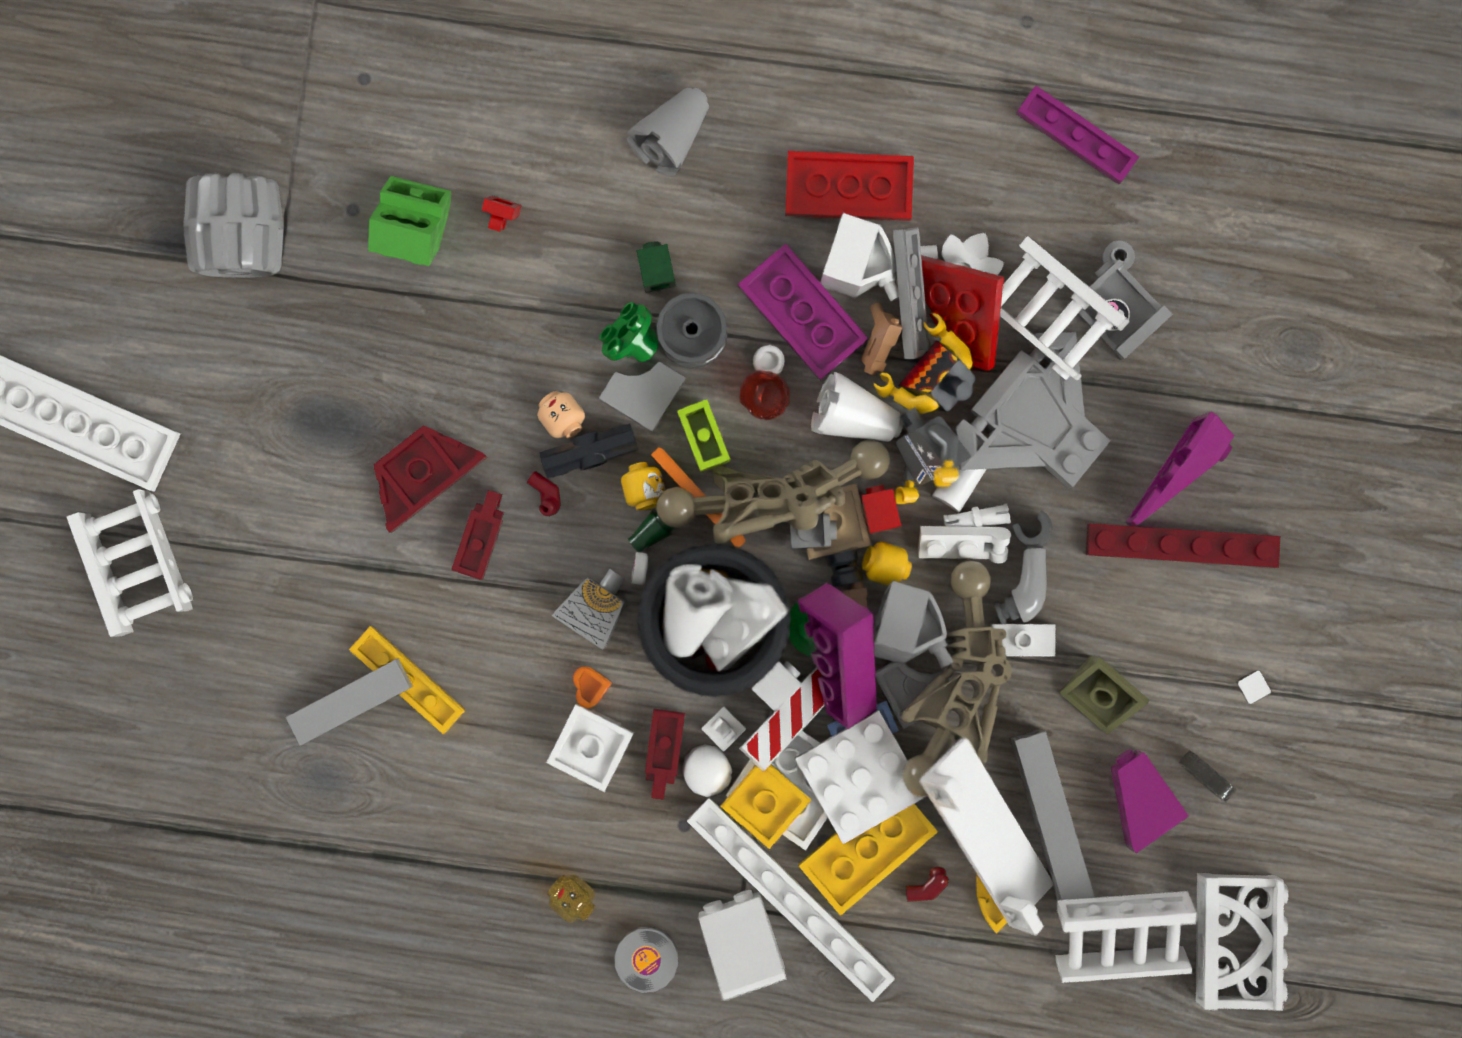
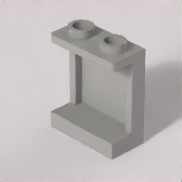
(1145, 311)

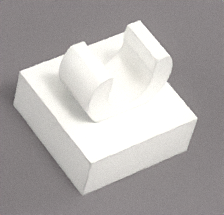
(723, 728)

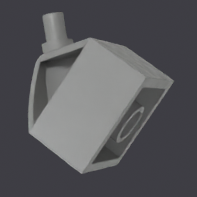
(909, 626)

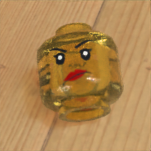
(571, 898)

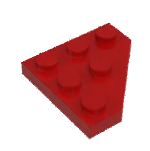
(967, 304)

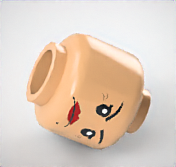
(561, 415)

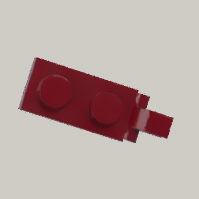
(479, 537)
(664, 749)

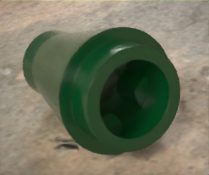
(650, 532)

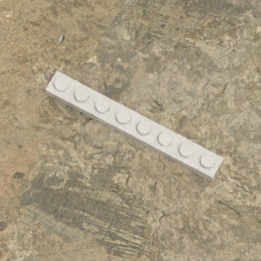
(791, 899)

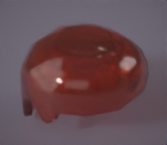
(765, 395)

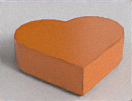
(590, 686)

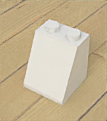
(741, 944)

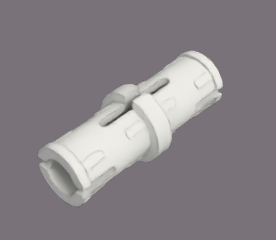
(979, 517)

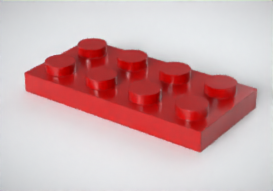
(849, 184)

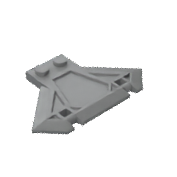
(1033, 419)

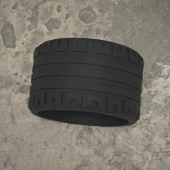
(678, 672)

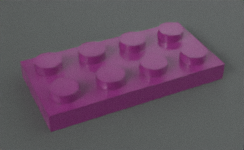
(802, 312)

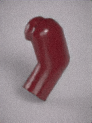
(548, 494)
(931, 889)

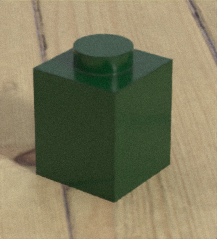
(655, 267)

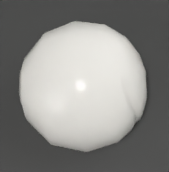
(707, 770)

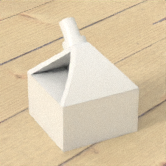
(860, 259)

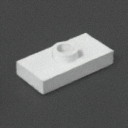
(1028, 639)

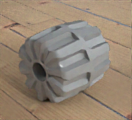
(233, 226)

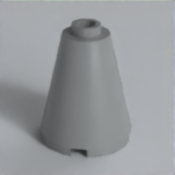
(669, 131)

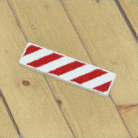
(785, 722)

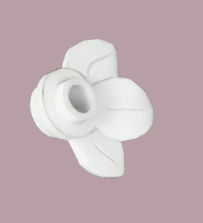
(971, 253)

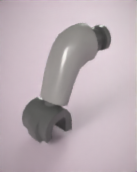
(1031, 591)

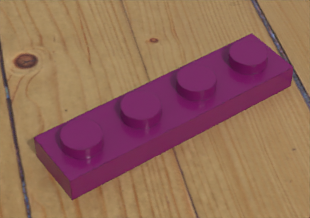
(1077, 135)

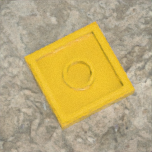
(766, 804)

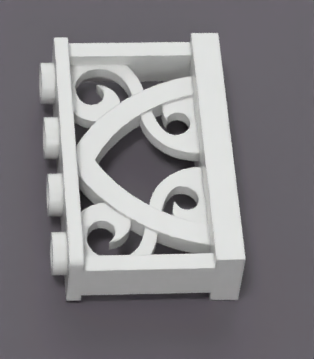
(1208, 952)

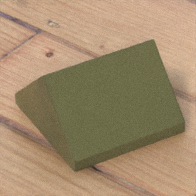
(1103, 694)

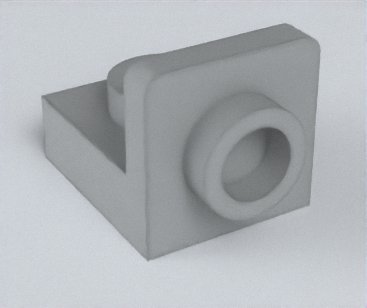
(817, 536)

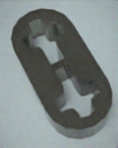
(1207, 776)

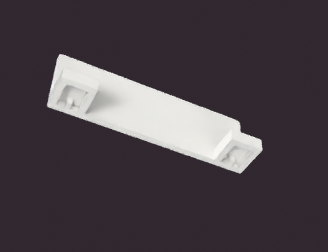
(988, 835)

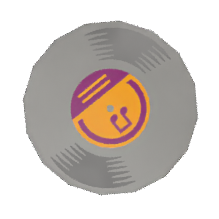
(646, 959)

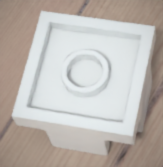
(590, 747)

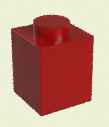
(880, 509)

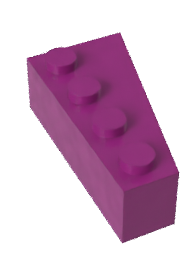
(842, 653)

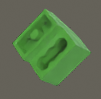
(409, 221)

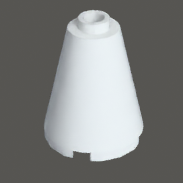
(853, 412)
(693, 607)

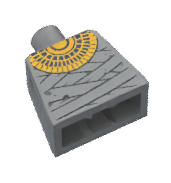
(593, 609)

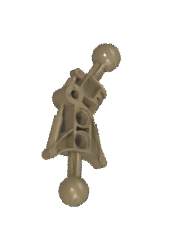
(760, 501)
(972, 646)

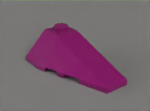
(1196, 451)

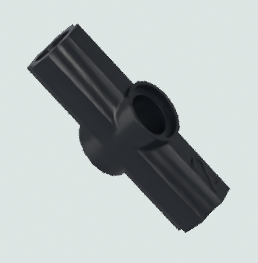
(588, 451)

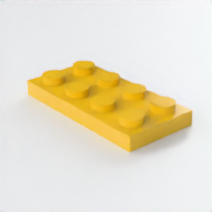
(854, 868)

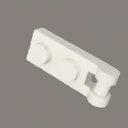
(964, 543)

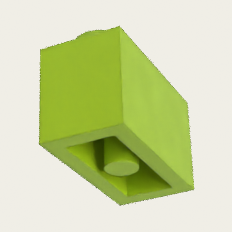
(703, 436)

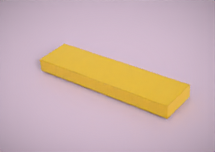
(425, 694)

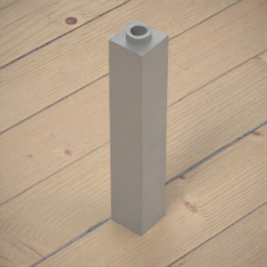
(1051, 816)

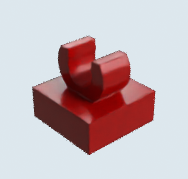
(501, 212)

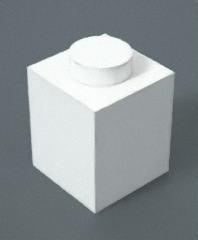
(777, 685)

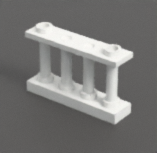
(1082, 298)
(98, 560)
(1120, 913)

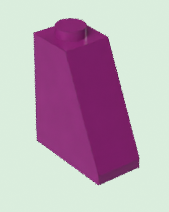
(1143, 800)

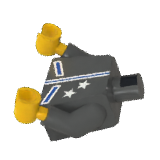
(929, 454)

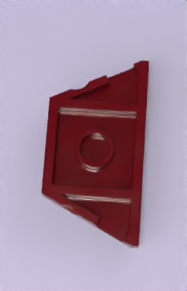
(421, 472)

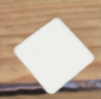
(1254, 687)

